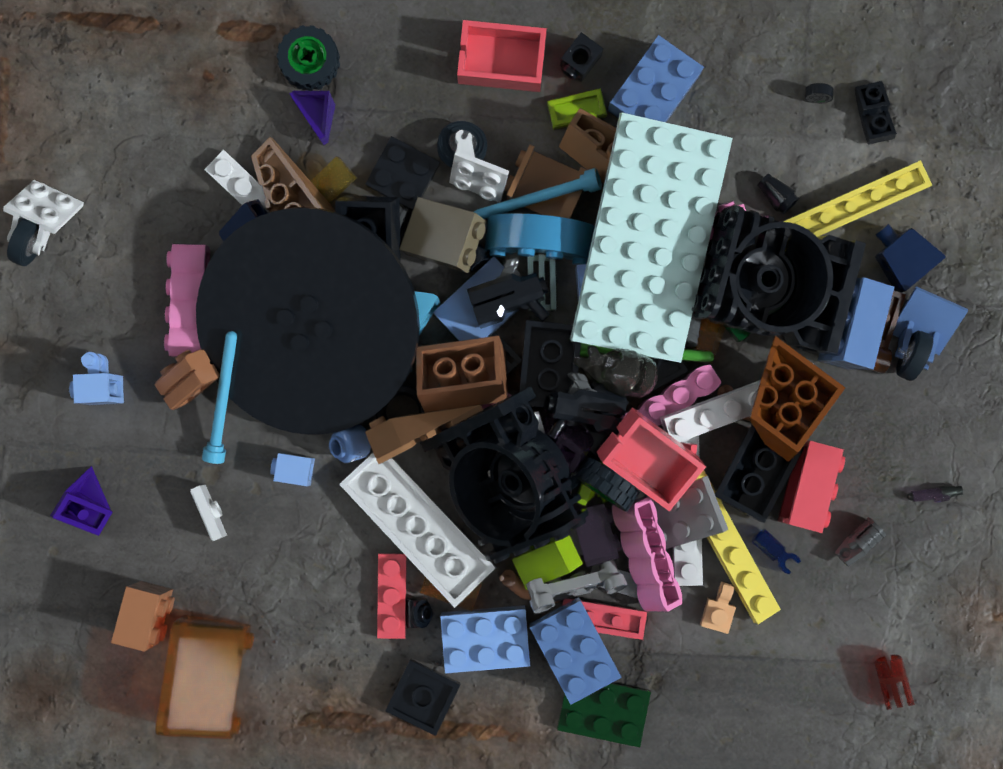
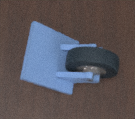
(924, 330)

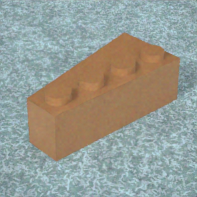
(589, 142)

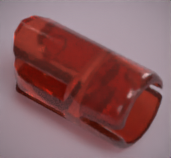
(893, 676)

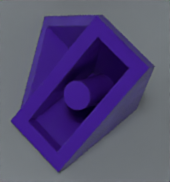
(317, 109)
(84, 504)

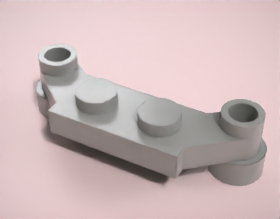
(545, 595)

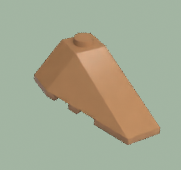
(283, 181)
(403, 432)

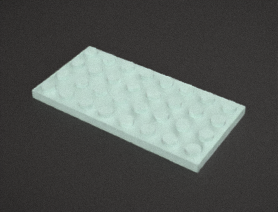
(650, 237)

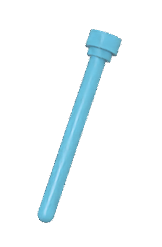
(588, 181)
(215, 451)

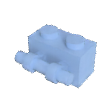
(98, 385)

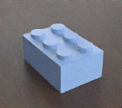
(485, 639)

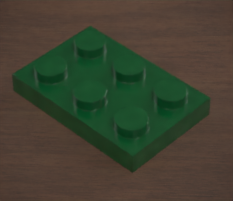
(609, 714)

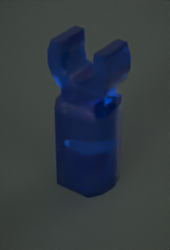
(774, 549)

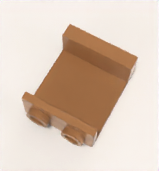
(538, 173)

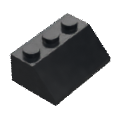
(755, 477)

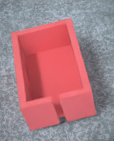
(501, 56)
(651, 459)
(812, 487)

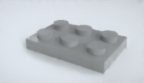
(693, 516)

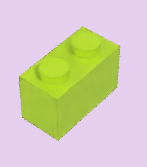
(548, 561)

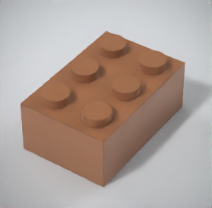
(461, 374)

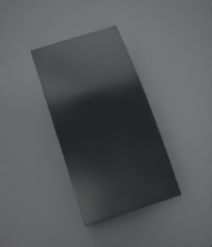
(874, 112)

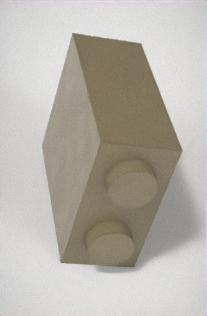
(443, 235)

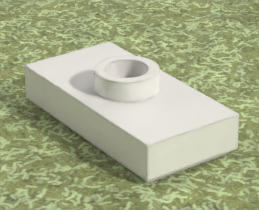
(209, 512)

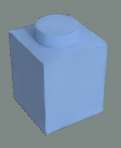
(292, 469)

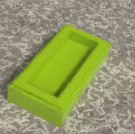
(564, 109)

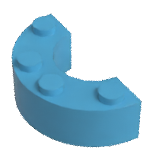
(538, 234)

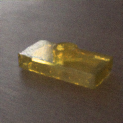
(333, 179)

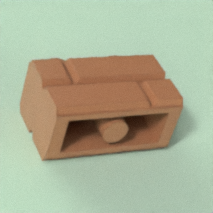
(186, 378)

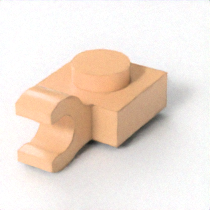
(719, 613)

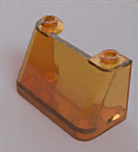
(202, 678)

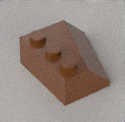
(791, 400)

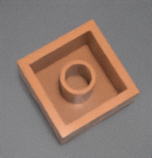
(143, 616)

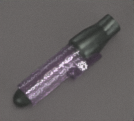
(940, 494)

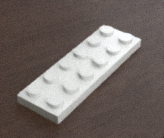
(418, 528)

